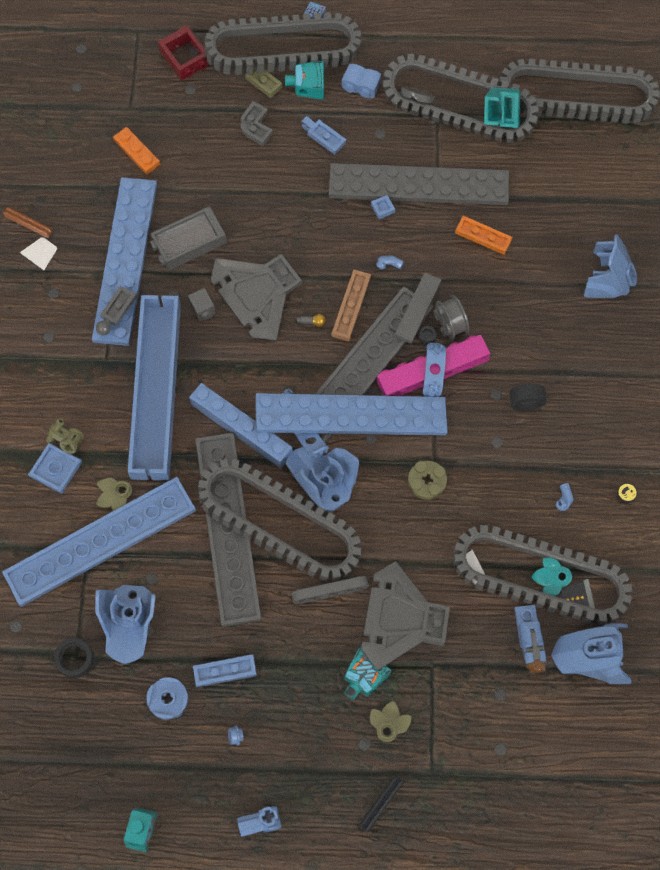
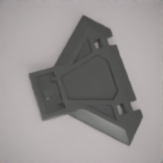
(256, 292)
(400, 618)

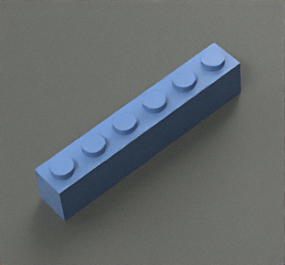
(241, 425)

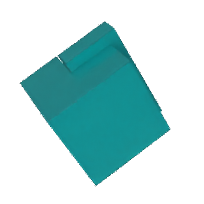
(502, 107)

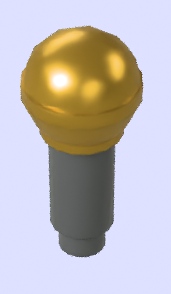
(318, 320)

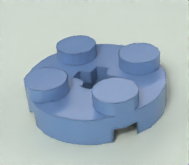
(173, 708)

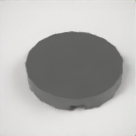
(418, 94)

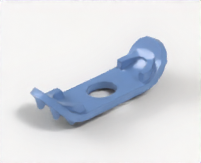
(434, 383)
(315, 448)

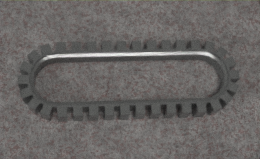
(270, 61)
(472, 80)
(636, 113)
(209, 504)
(541, 598)

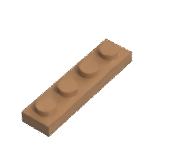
(351, 305)

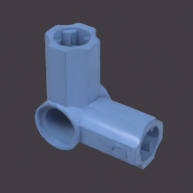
(264, 821)

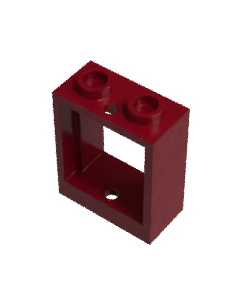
(176, 41)

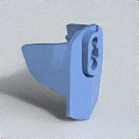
(620, 275)
(325, 476)
(125, 635)
(590, 653)

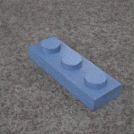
(224, 670)

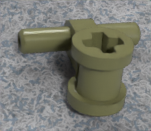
(65, 436)

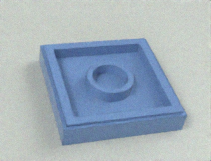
(55, 468)

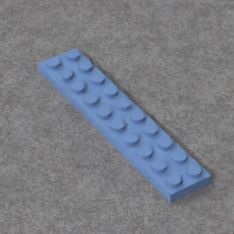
(126, 253)
(350, 414)
(98, 541)

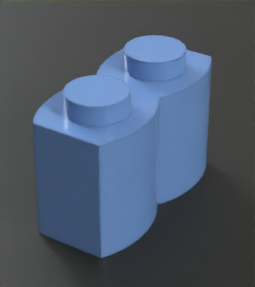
(361, 81)

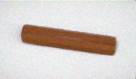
(27, 222)

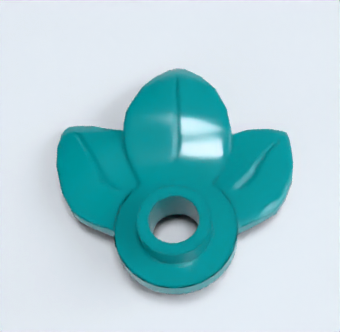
(549, 576)

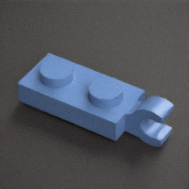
(324, 135)

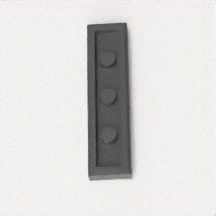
(418, 308)

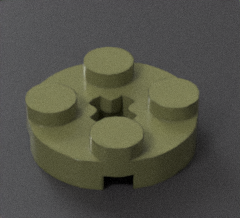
(429, 490)

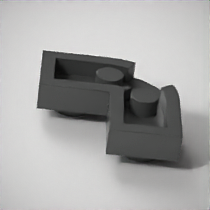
(252, 126)

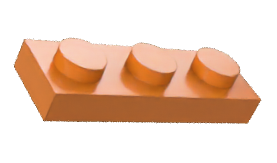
(136, 150)
(483, 235)

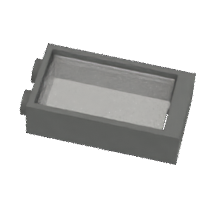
(188, 238)

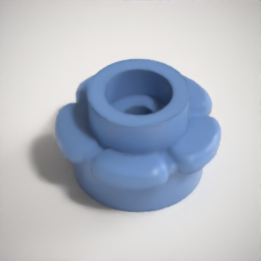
(235, 735)

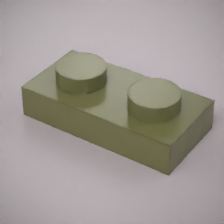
(265, 82)

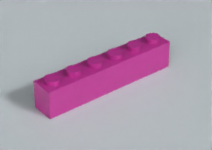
(411, 376)

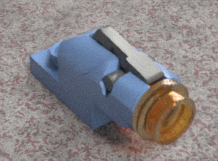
(530, 638)

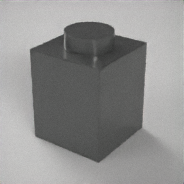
(202, 304)

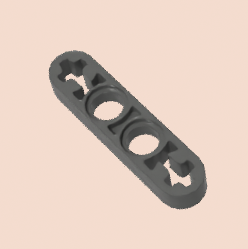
(329, 590)

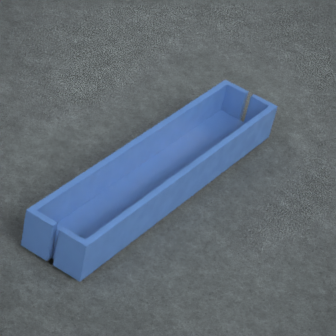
(154, 388)

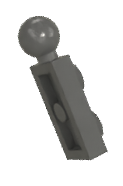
(115, 310)

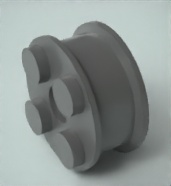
(451, 317)

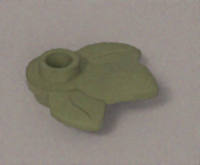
(111, 495)
(389, 719)

